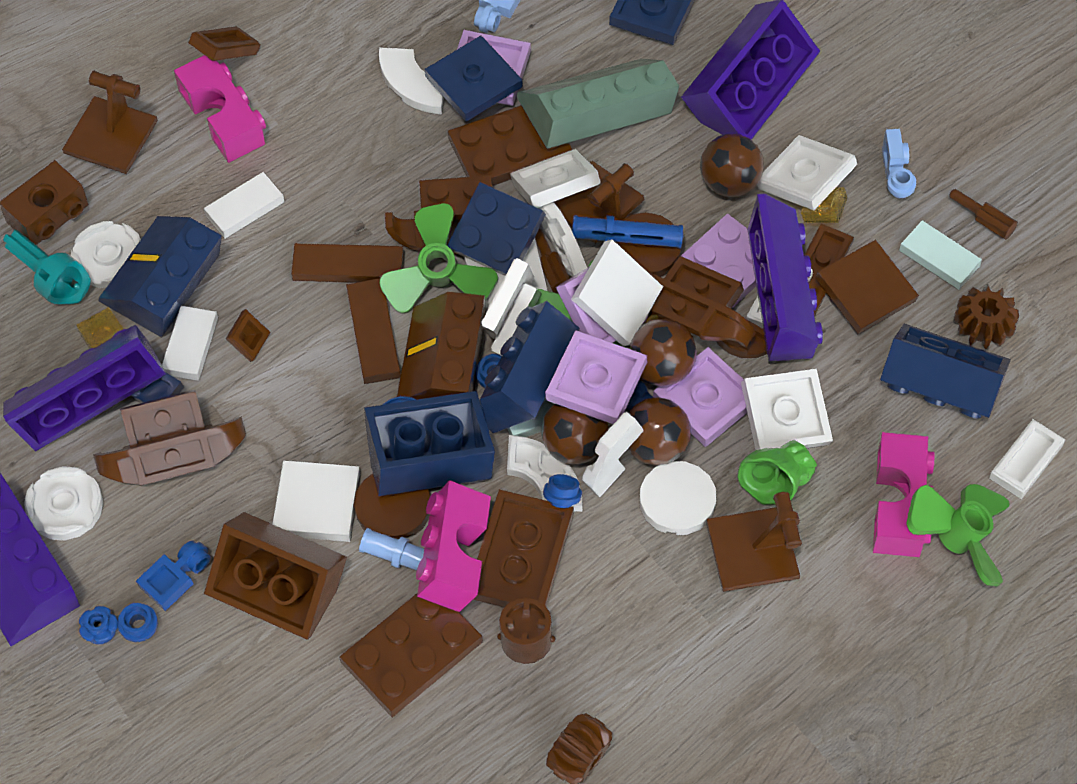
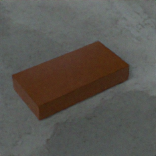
(224, 43)

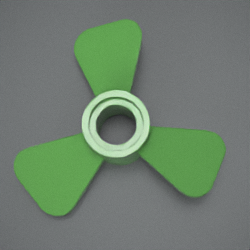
(407, 285)
(960, 528)

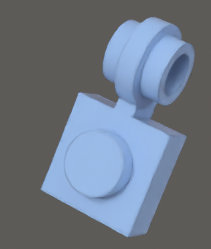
(490, 13)
(896, 154)

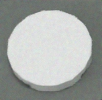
(104, 249)
(677, 498)
(64, 503)

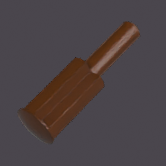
(987, 215)
(551, 263)

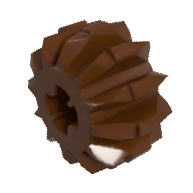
(986, 316)
(579, 749)

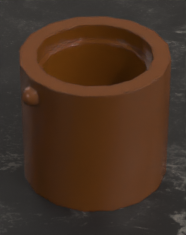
(525, 630)

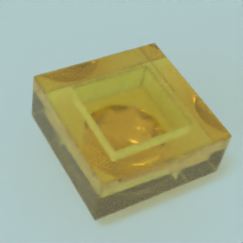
(829, 210)
(99, 328)

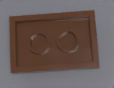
(500, 145)
(521, 549)
(410, 652)

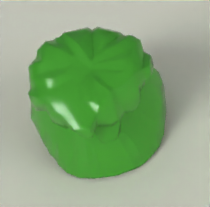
(776, 471)

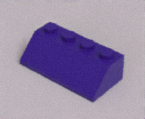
(751, 71)
(782, 281)
(83, 388)
(30, 579)

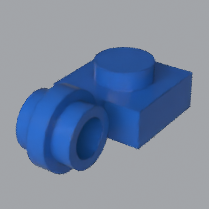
(167, 580)

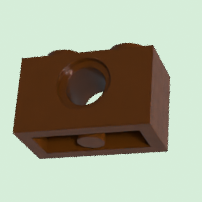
(27, 209)

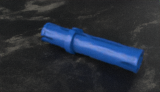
(627, 231)

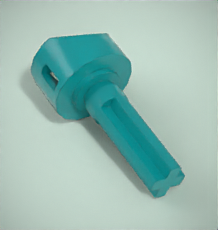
(53, 272)

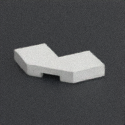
(610, 448)

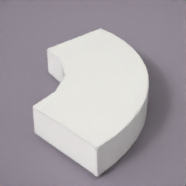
(408, 80)
(562, 238)
(535, 464)

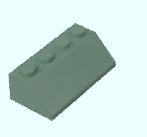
(600, 101)

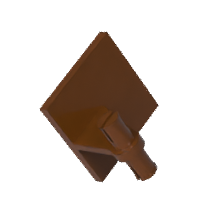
(109, 129)
(608, 198)
(756, 545)

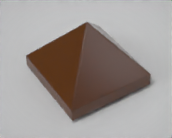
(248, 335)

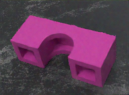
(209, 85)
(901, 463)
(445, 571)

